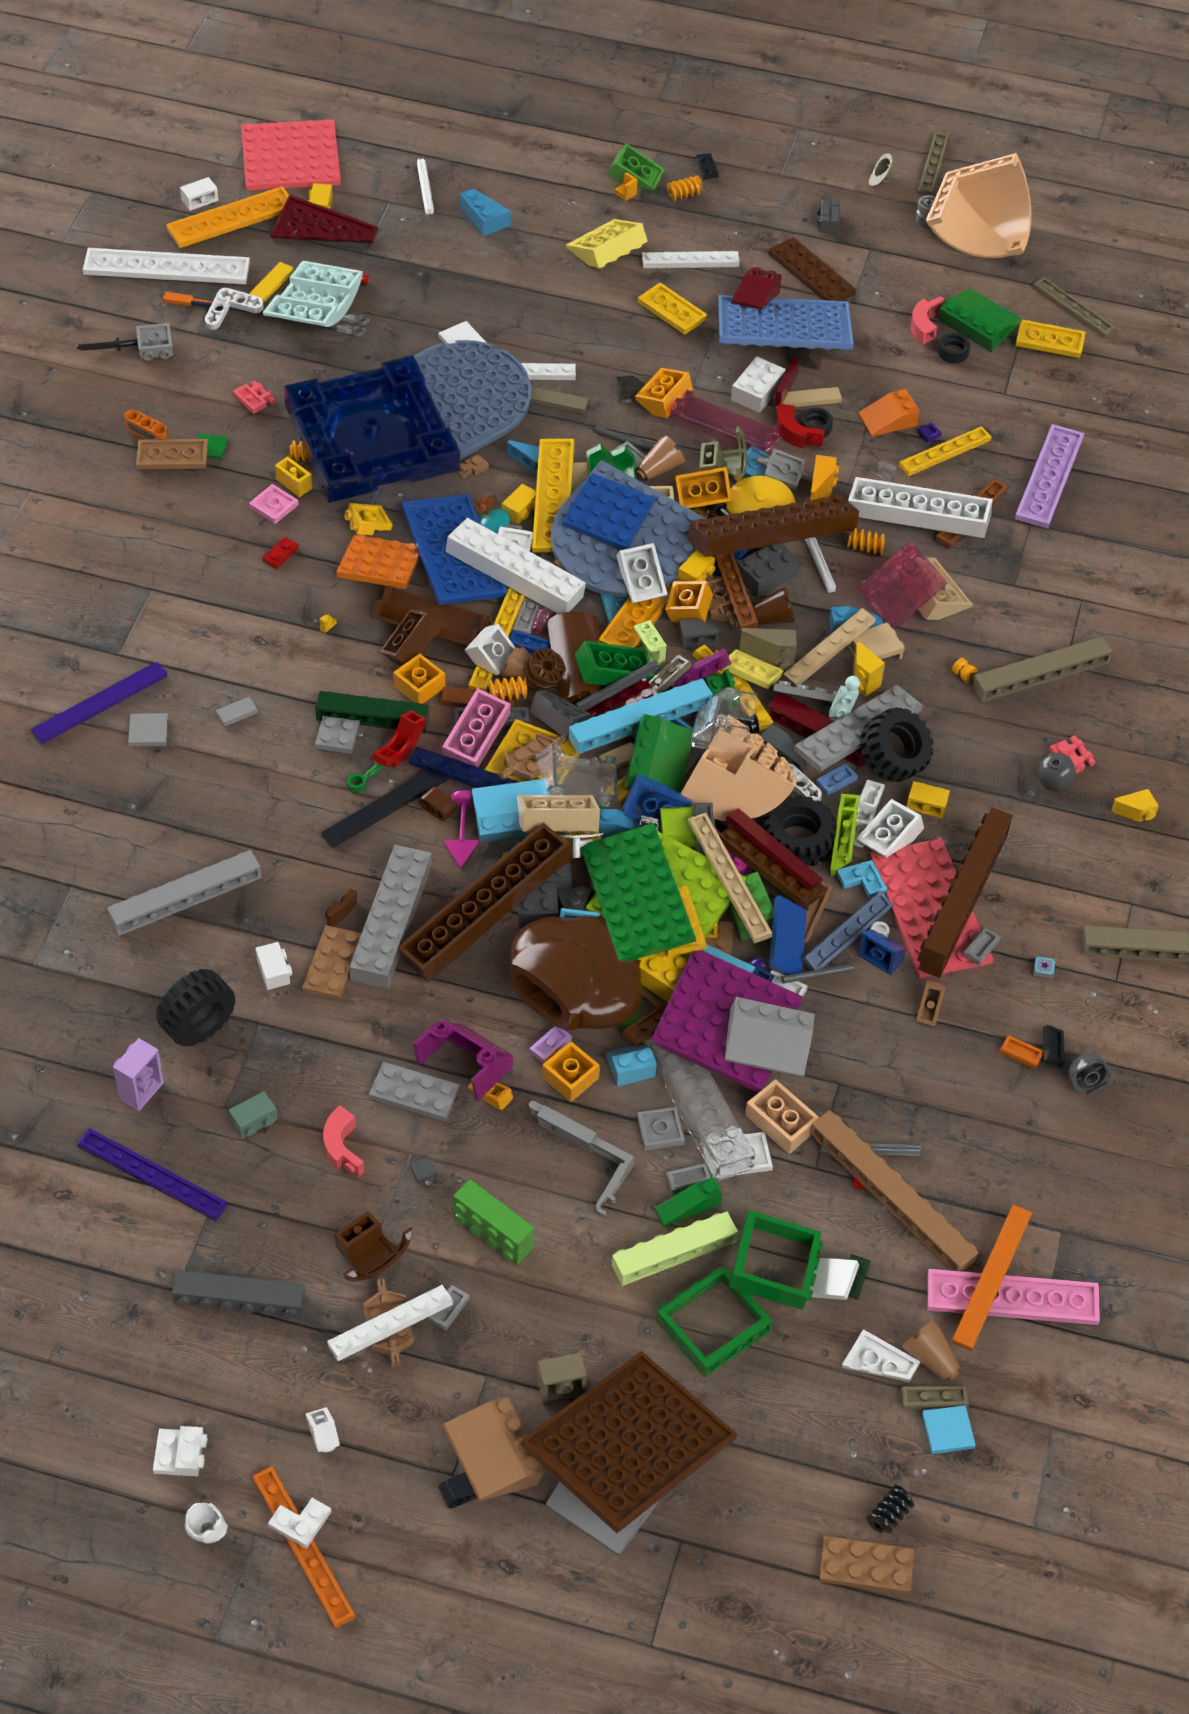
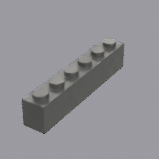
(238, 1294)

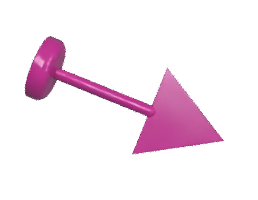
(461, 848)

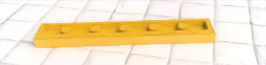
(944, 451)

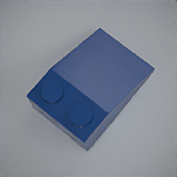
(649, 796)

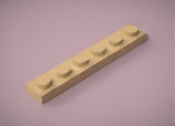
(829, 647)

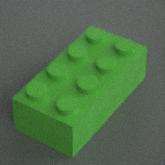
(493, 1222)

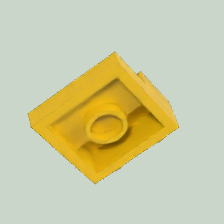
(367, 518)

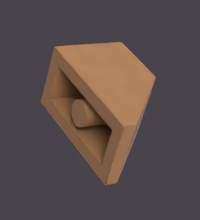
(931, 1003)

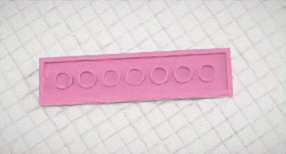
(1018, 1297)

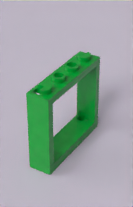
(769, 1289)
(730, 1349)

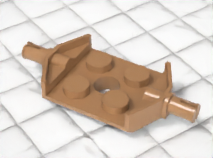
(721, 606)
(518, 761)
(379, 1304)

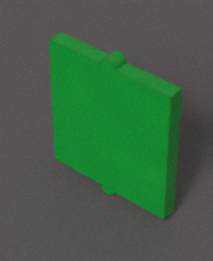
(216, 445)

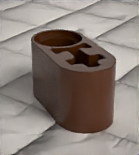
(438, 804)

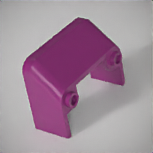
(491, 1057)

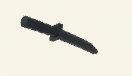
(106, 345)

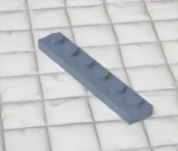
(847, 932)

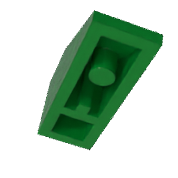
(690, 1202)

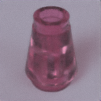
(541, 618)

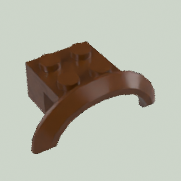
(368, 1248)

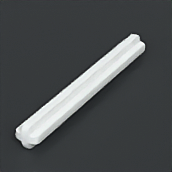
(425, 186)
(821, 564)

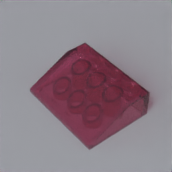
(902, 585)

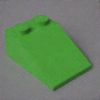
(637, 165)

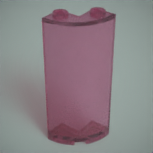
(724, 421)

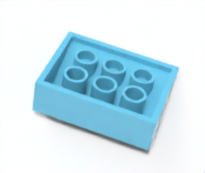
(498, 809)

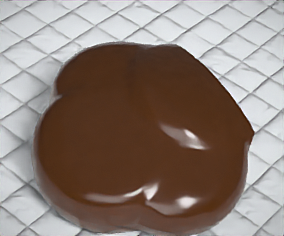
(573, 973)

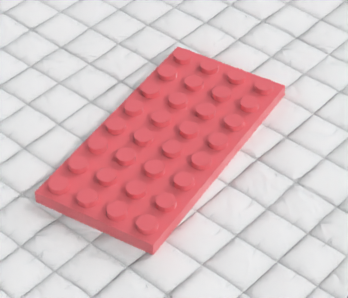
(916, 885)

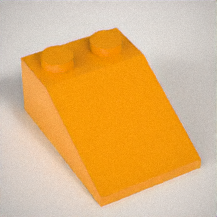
(823, 477)

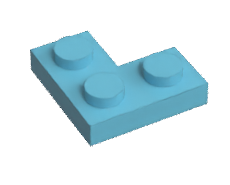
(863, 874)

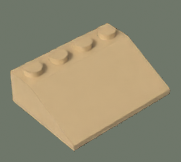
(947, 600)

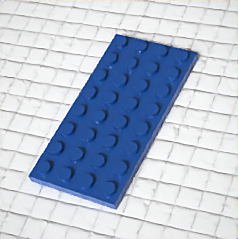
(449, 577)

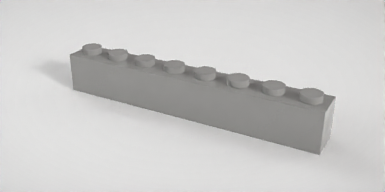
(184, 892)

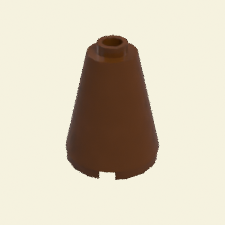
(774, 608)

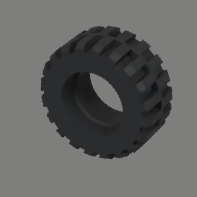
(879, 752)
(807, 814)
(195, 1007)

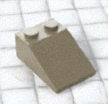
(770, 645)

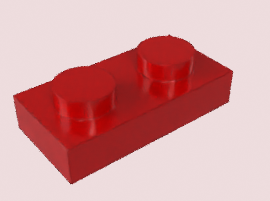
(280, 552)

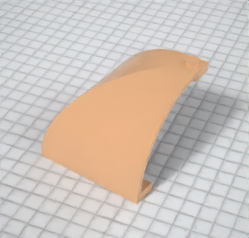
(984, 209)

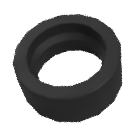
(954, 356)
(818, 414)

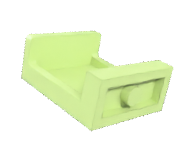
(652, 643)

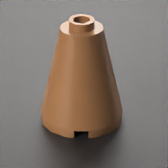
(660, 459)
(515, 666)
(933, 1351)

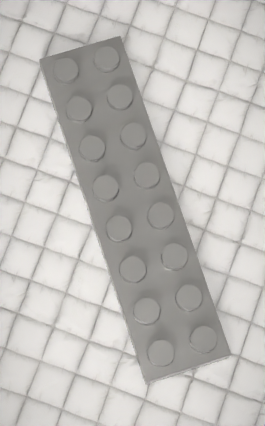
(844, 734)

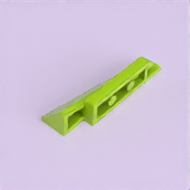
(845, 832)

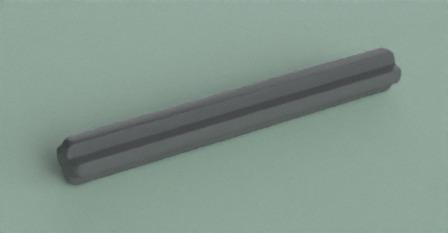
(619, 685)
(896, 1149)

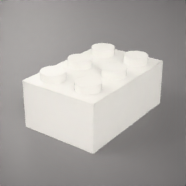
(757, 384)

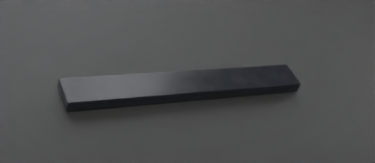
(382, 807)

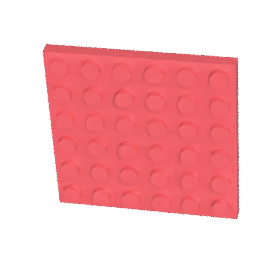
(290, 154)

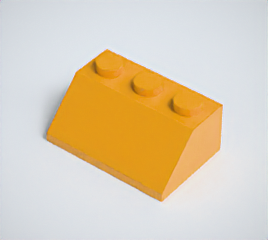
(663, 390)
(704, 488)

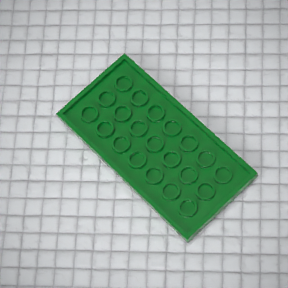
(637, 893)

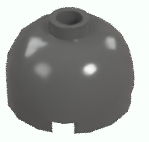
(1057, 771)
(1089, 1073)

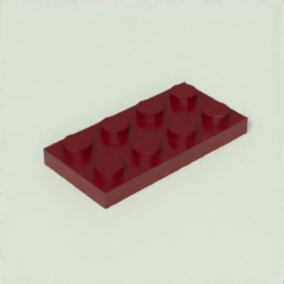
(628, 696)

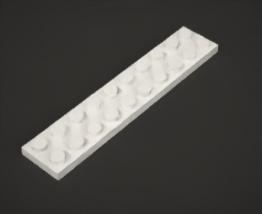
(166, 266)

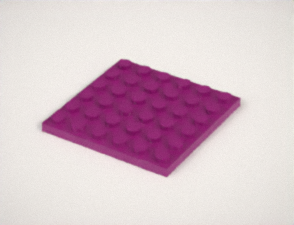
(700, 1012)

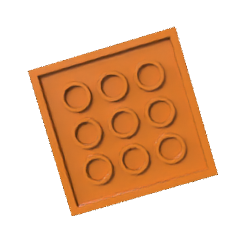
(379, 561)

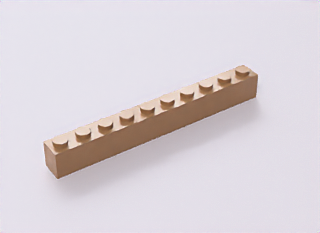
(894, 1192)

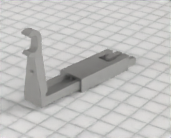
(588, 1141)

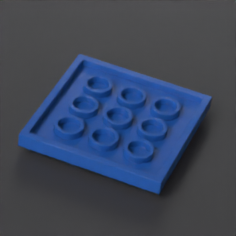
(608, 511)

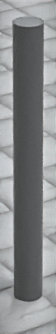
(623, 438)
(817, 973)

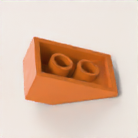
(890, 413)

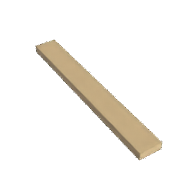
(730, 878)

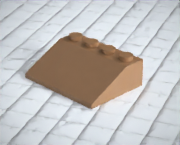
(490, 1450)

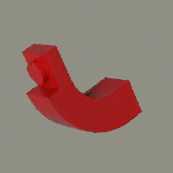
(795, 433)
(402, 742)

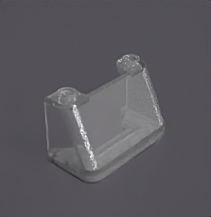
(578, 776)

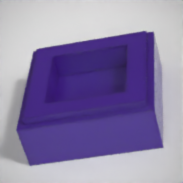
(929, 432)

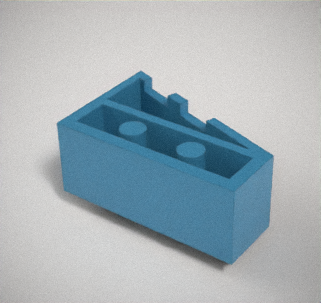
(484, 212)

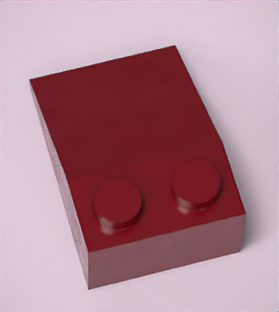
(757, 288)

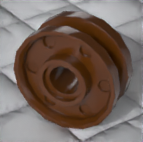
(544, 668)

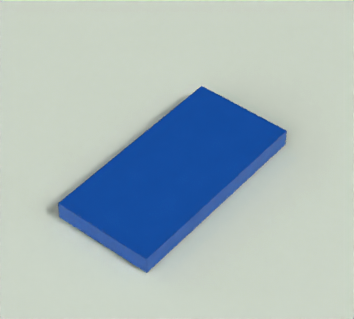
(787, 937)

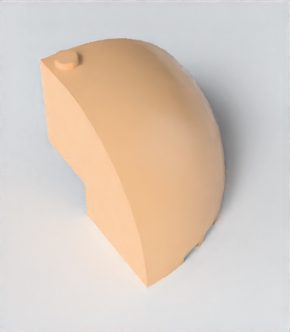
(746, 782)

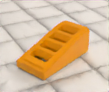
(500, 1099)

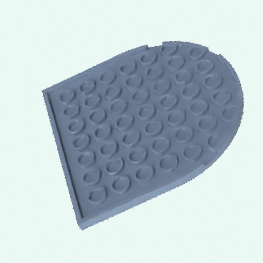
(475, 390)
(597, 561)

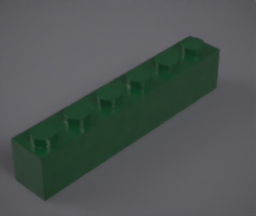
(367, 710)

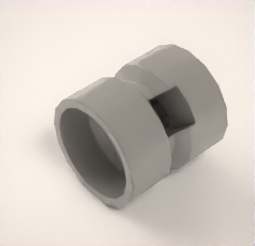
(924, 206)

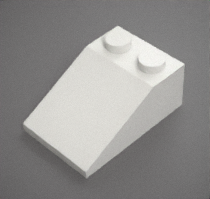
(642, 573)
(891, 829)

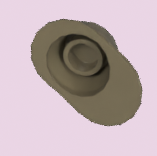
(883, 171)

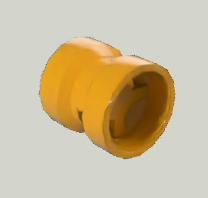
(963, 669)

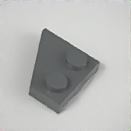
(575, 898)

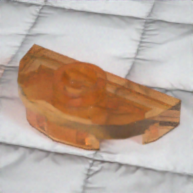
(485, 505)

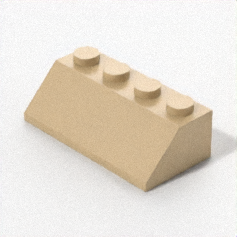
(558, 812)

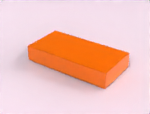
(1021, 1052)

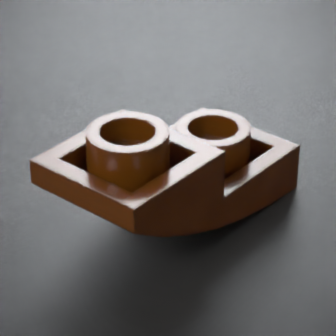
(340, 910)

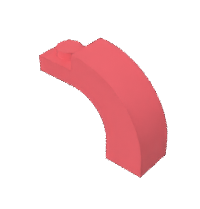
(921, 326)
(336, 1129)

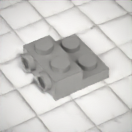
(154, 341)

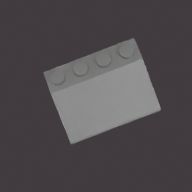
(769, 1037)
(578, 1514)

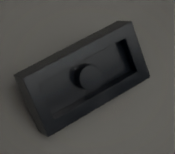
(706, 166)

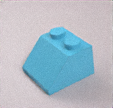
(631, 1064)

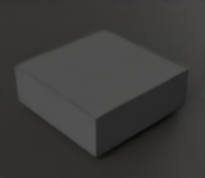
(423, 1170)

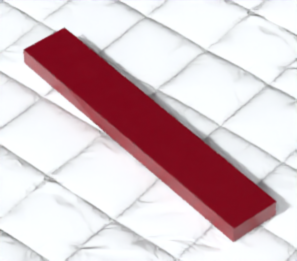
(774, 849)

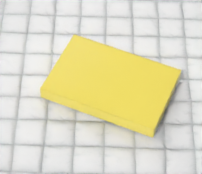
(753, 669)

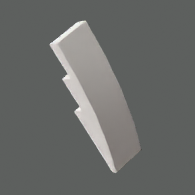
(868, 807)

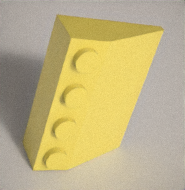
(608, 242)

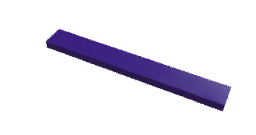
(99, 702)
(152, 1174)

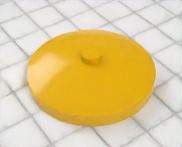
(758, 493)

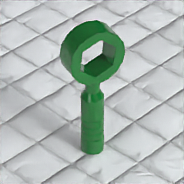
(362, 778)

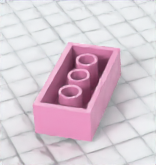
(476, 728)

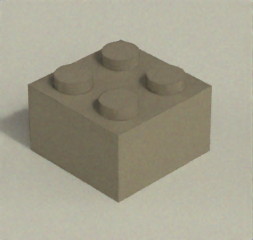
(561, 1377)

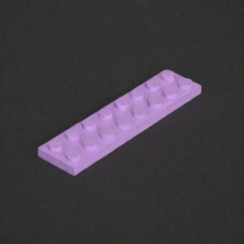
(1049, 476)

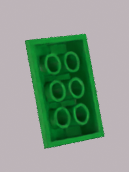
(979, 318)
(659, 752)

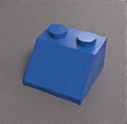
(881, 951)

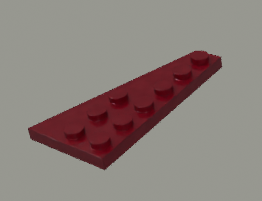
(314, 222)

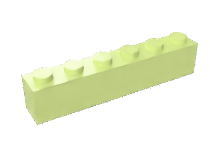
(674, 1248)

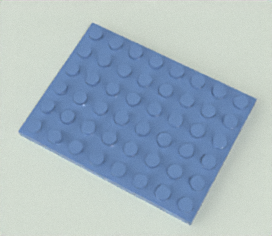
(786, 324)

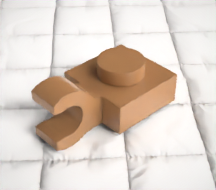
(473, 465)

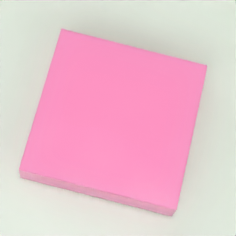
(273, 504)

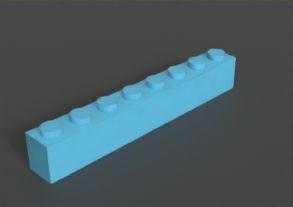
(625, 720)

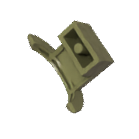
(734, 460)

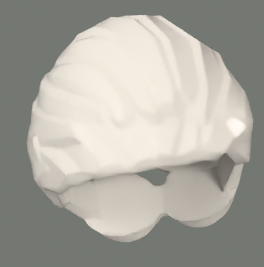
(205, 1523)

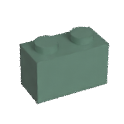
(253, 1115)

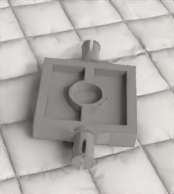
(785, 468)

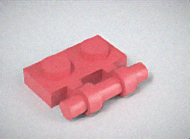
(251, 400)
(1069, 750)

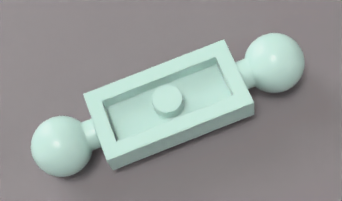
(845, 698)

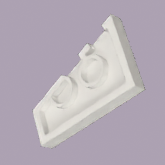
(880, 1358)

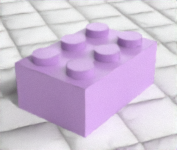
(138, 1074)

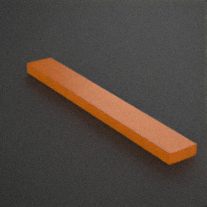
(991, 1278)
(310, 1559)

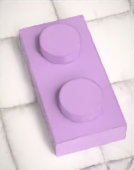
(550, 1044)

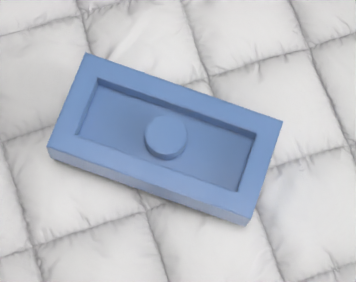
(836, 779)

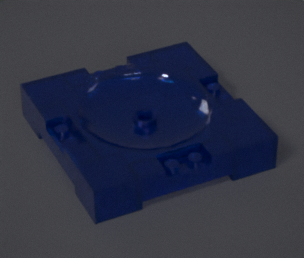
(371, 429)

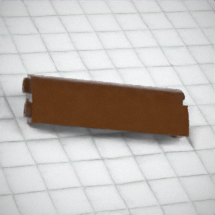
(456, 623)
(566, 635)

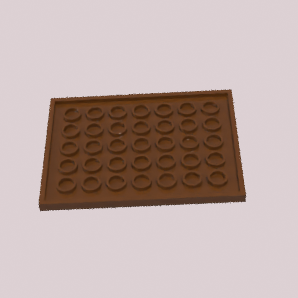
(628, 1441)

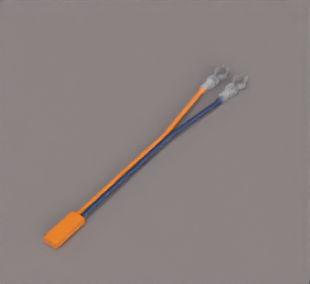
(188, 300)

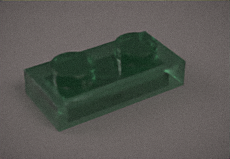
(860, 1277)

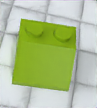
(676, 826)

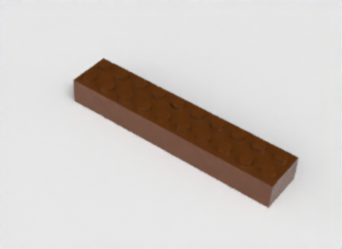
(772, 525)
(964, 892)
(485, 902)

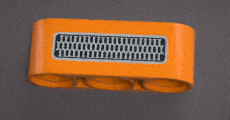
(144, 426)

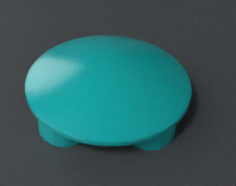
(495, 519)

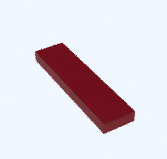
(787, 381)

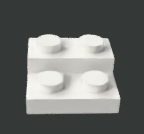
(180, 1451)

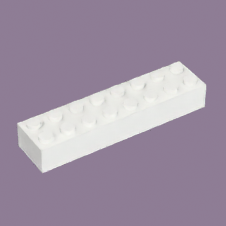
(921, 507)
(515, 567)

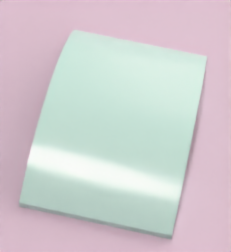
(316, 294)

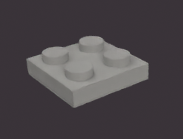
(337, 734)

